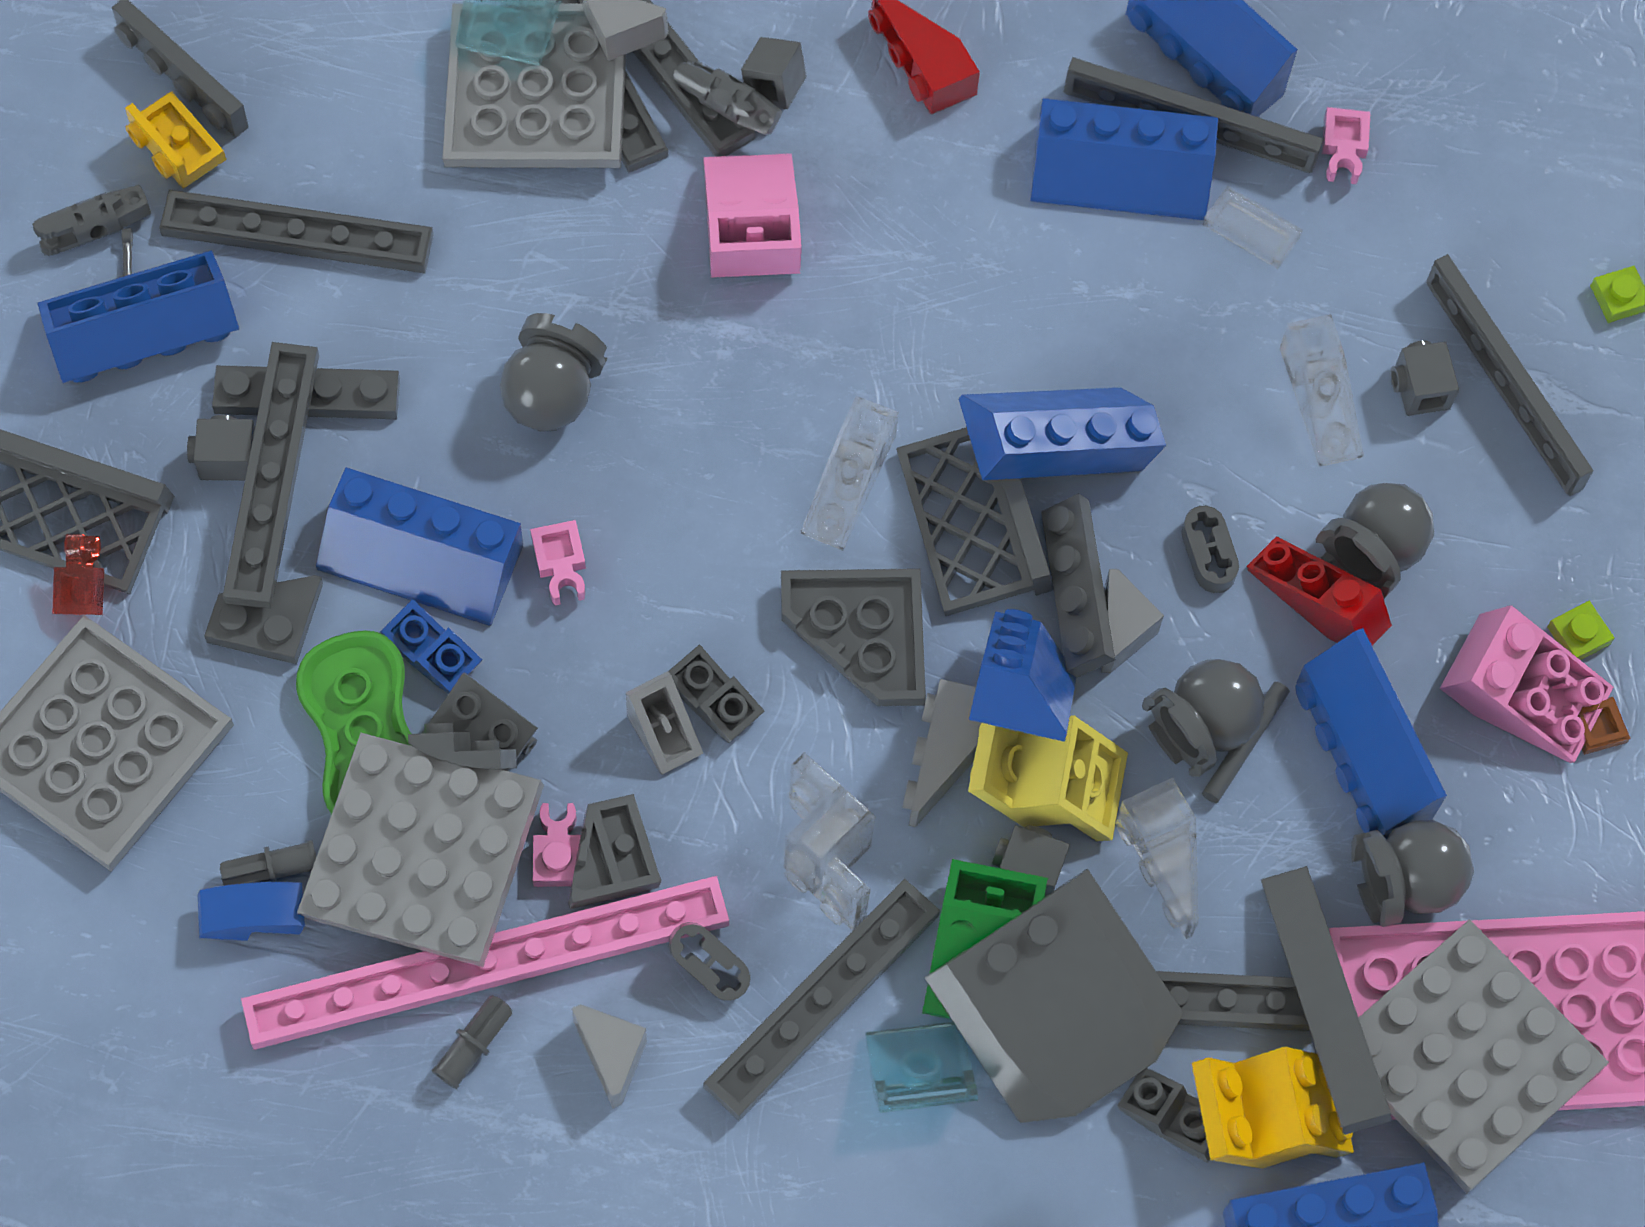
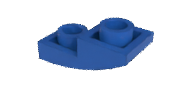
(429, 647)
(245, 908)

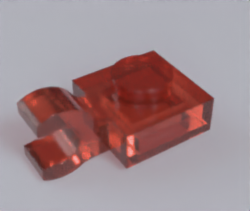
(79, 586)

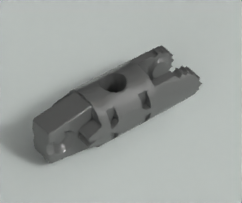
(728, 96)
(90, 219)

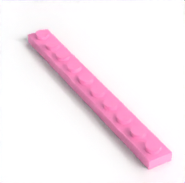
(512, 957)

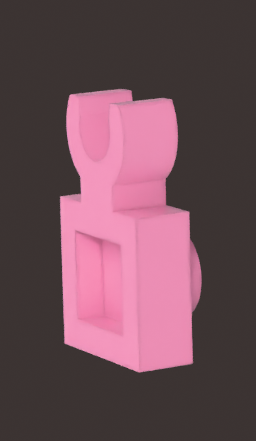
(1346, 139)
(559, 554)
(557, 851)

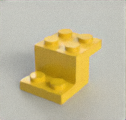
(1268, 1109)

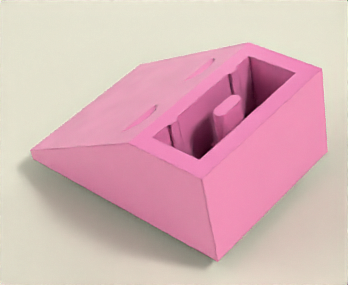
(752, 215)
(1525, 683)

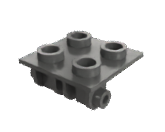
(485, 717)

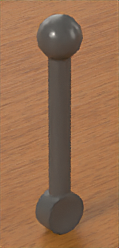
(127, 241)

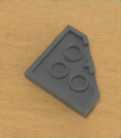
(863, 626)

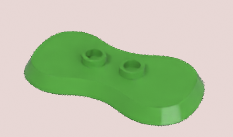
(352, 689)

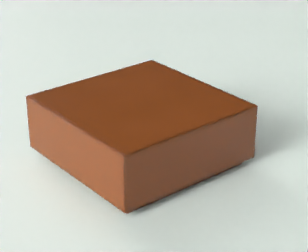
(1608, 729)

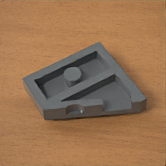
(264, 631)
(612, 854)

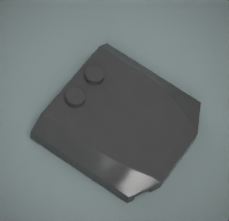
(1058, 1003)

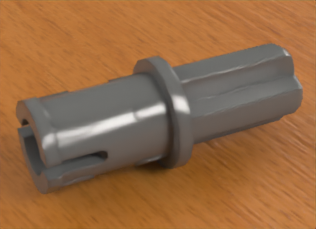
(269, 864)
(472, 1041)

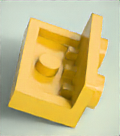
(175, 139)

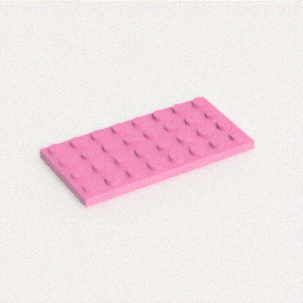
(1579, 962)

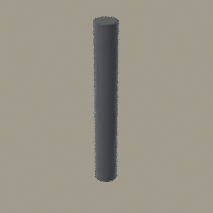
(1235, 758)

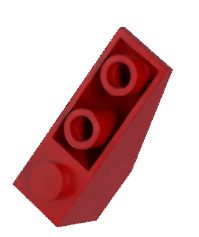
(931, 56)
(1321, 592)

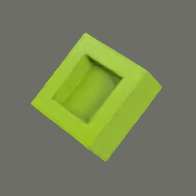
(1620, 293)
(1581, 631)

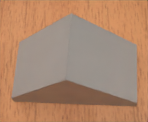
(625, 24)
(1130, 616)
(662, 723)
(612, 1048)

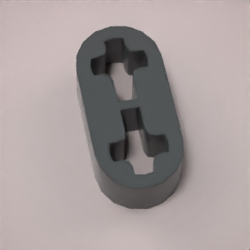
(1219, 546)
(717, 952)

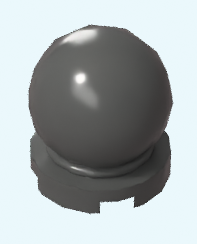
(549, 377)
(1379, 534)
(1211, 710)
(1414, 869)

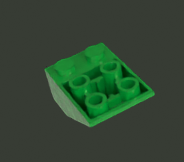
(973, 907)

